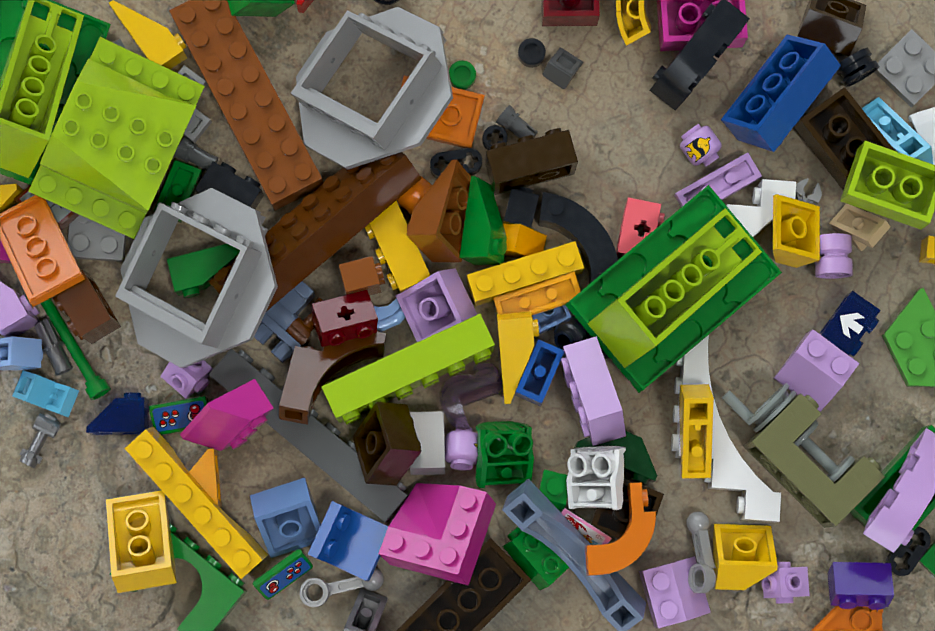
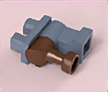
(285, 323)

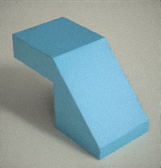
(45, 393)

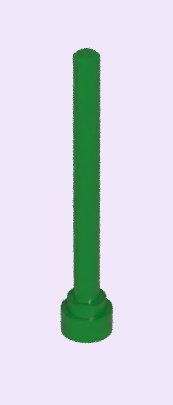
(95, 384)

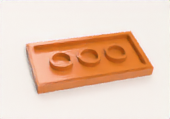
(38, 250)

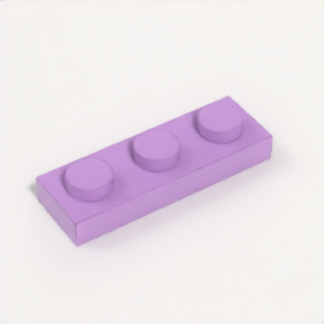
(724, 180)

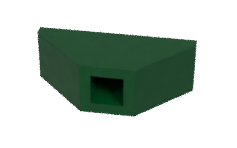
(635, 457)

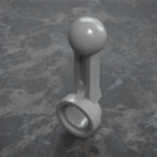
(698, 525)
(339, 586)

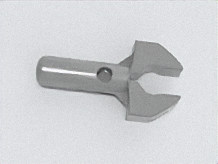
(813, 198)

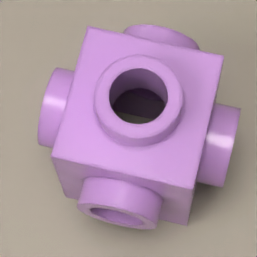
(187, 379)
(786, 583)

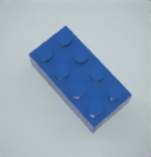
(781, 92)

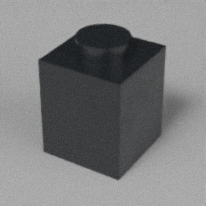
(521, 207)

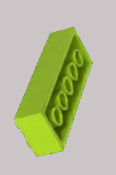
(409, 369)

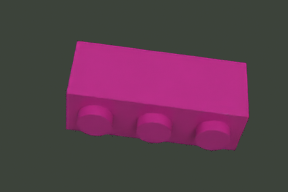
(230, 418)

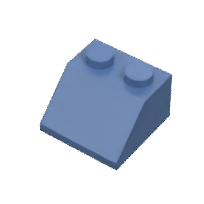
(286, 517)

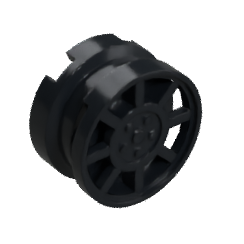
(857, 67)

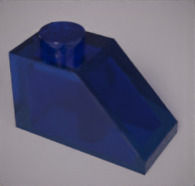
(122, 417)

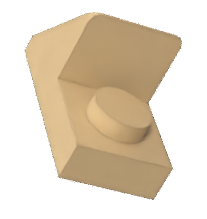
(861, 225)

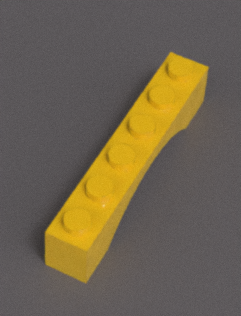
(176, 482)

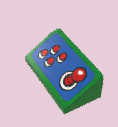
(176, 415)
(283, 574)

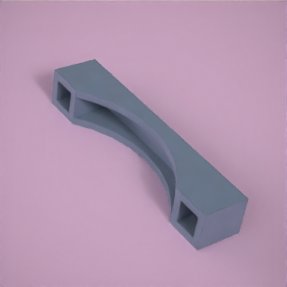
(542, 520)

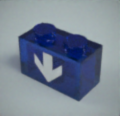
(850, 322)

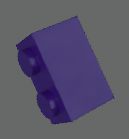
(860, 585)

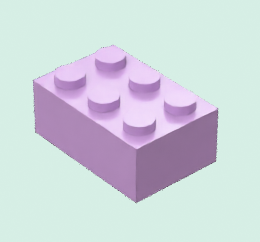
(593, 391)

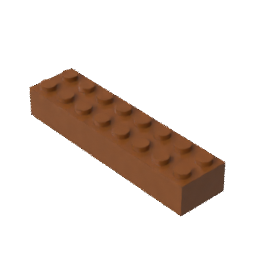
(247, 100)

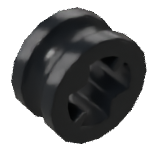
(489, 133)

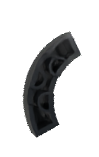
(697, 56)
(579, 226)

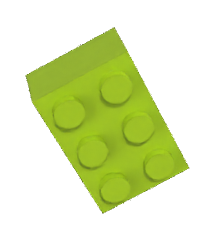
(891, 185)

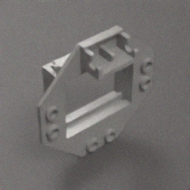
(351, 137)
(241, 301)

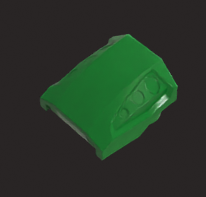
(504, 453)

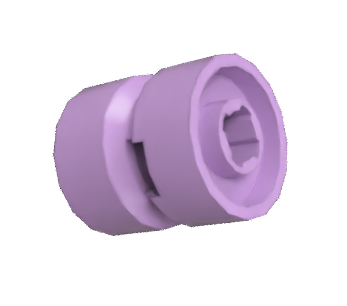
(834, 256)

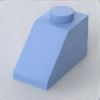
(20, 353)

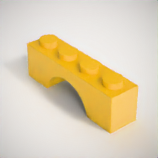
(524, 272)

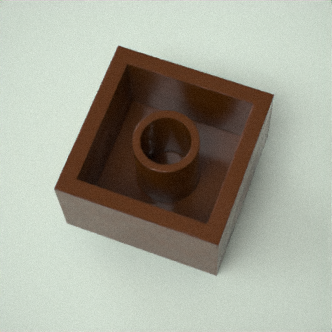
(88, 310)

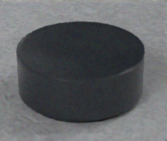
(531, 52)

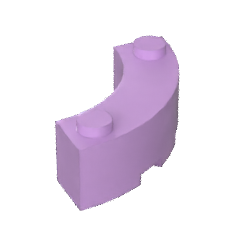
(900, 509)

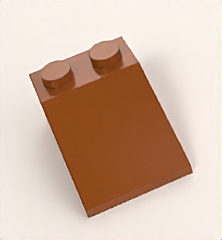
(440, 216)

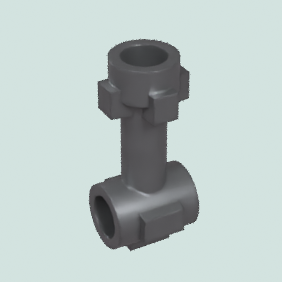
(46, 427)

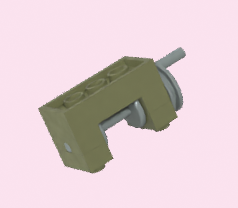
(780, 428)

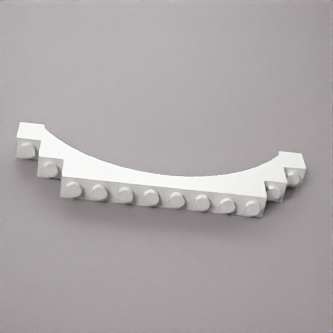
(727, 466)

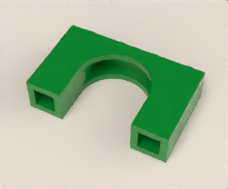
(219, 590)

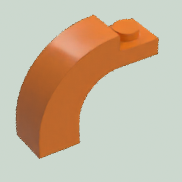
(630, 546)

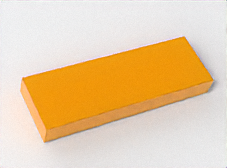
(540, 296)

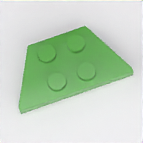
(913, 341)

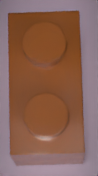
(362, 276)

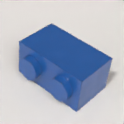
(539, 372)

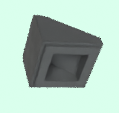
(562, 68)

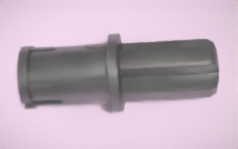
(53, 347)

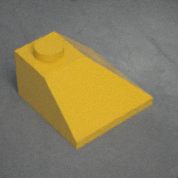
(795, 231)
(742, 555)

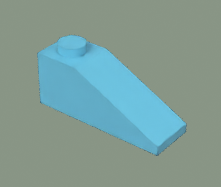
(897, 131)

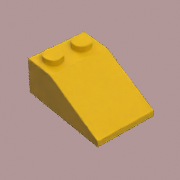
(140, 542)

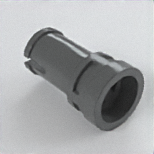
(514, 123)
(191, 152)

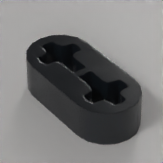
(460, 156)
(914, 555)

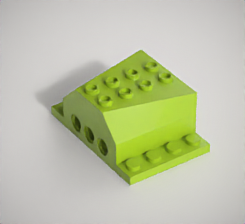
(116, 138)

